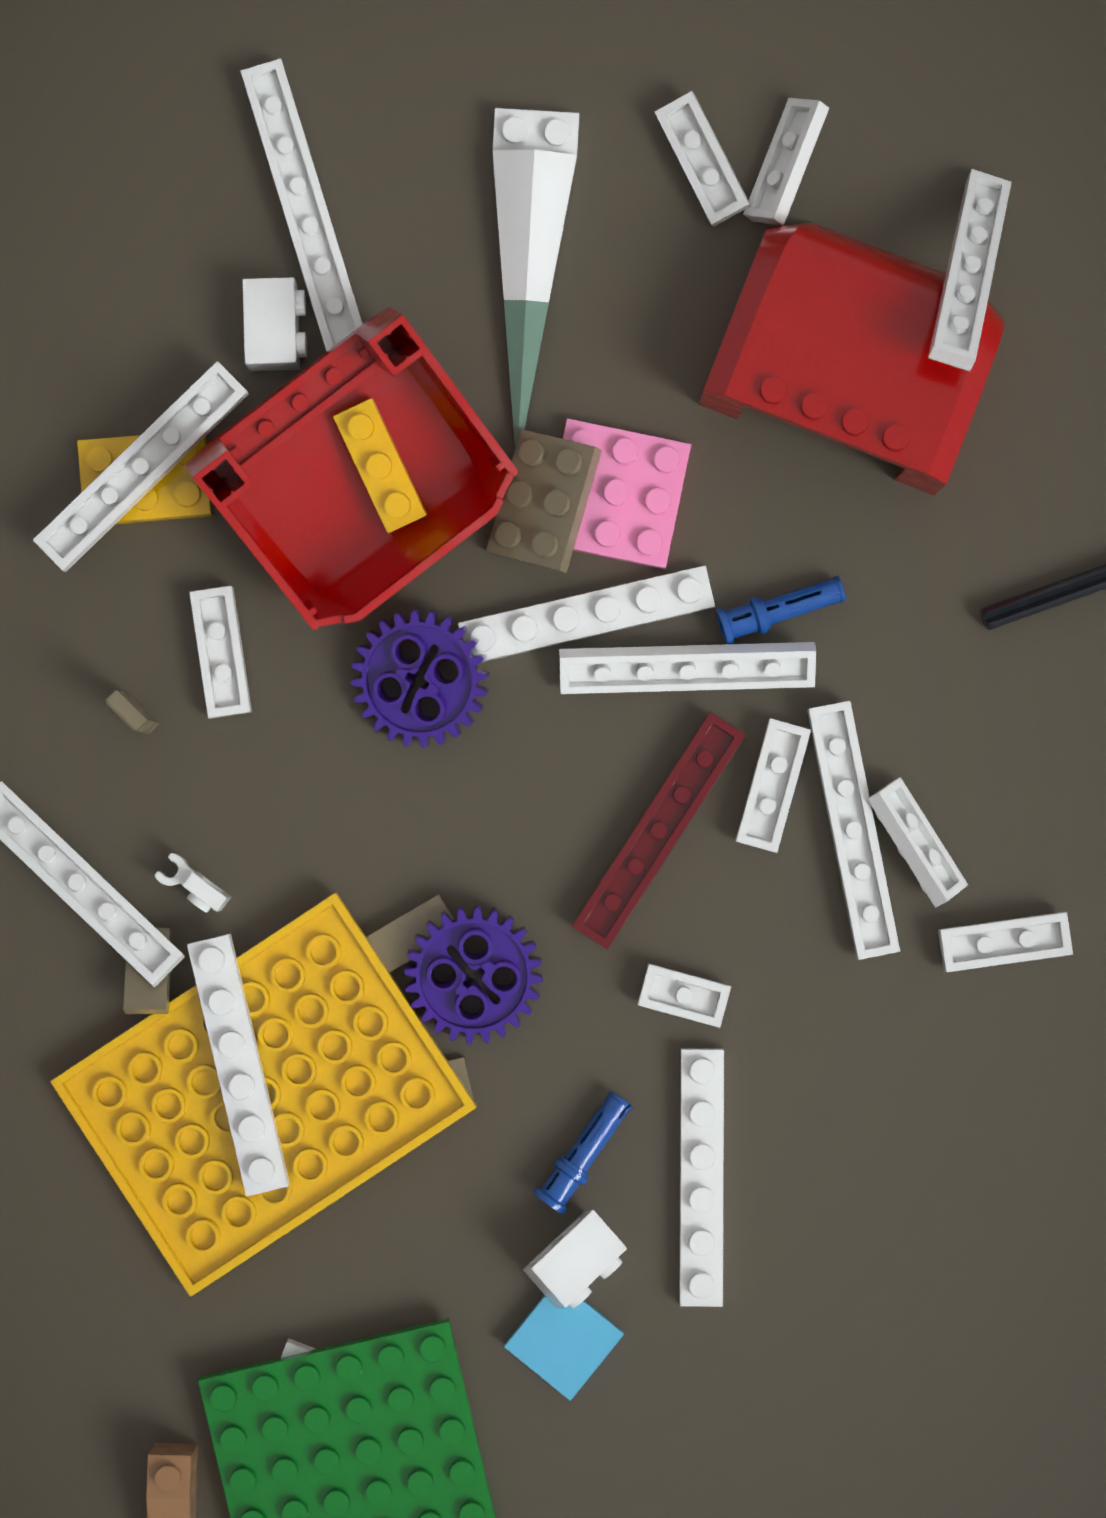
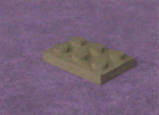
(544, 501)

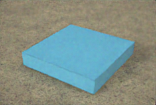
(564, 1343)

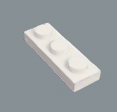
(702, 158)
(786, 161)
(220, 652)
(773, 785)
(917, 842)
(1005, 941)

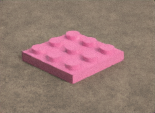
(632, 494)

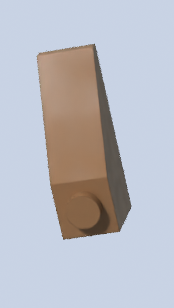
(172, 1480)

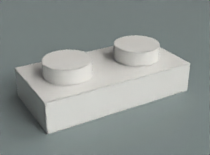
(684, 995)

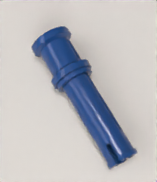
(761, 614)
(573, 1168)

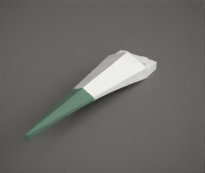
(533, 186)

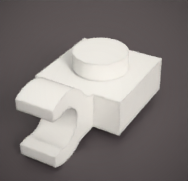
(202, 891)

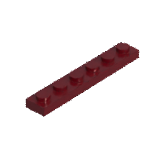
(658, 830)

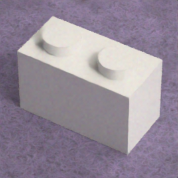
(272, 324)
(576, 1260)

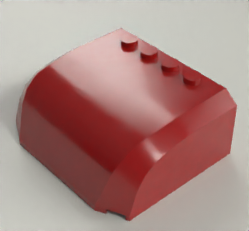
(842, 347)
(301, 500)

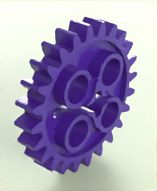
(386, 660)
(502, 950)

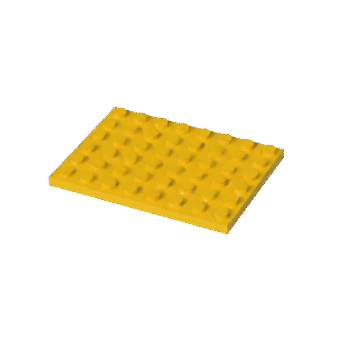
(345, 1078)

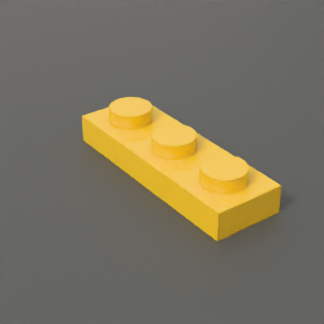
(380, 465)

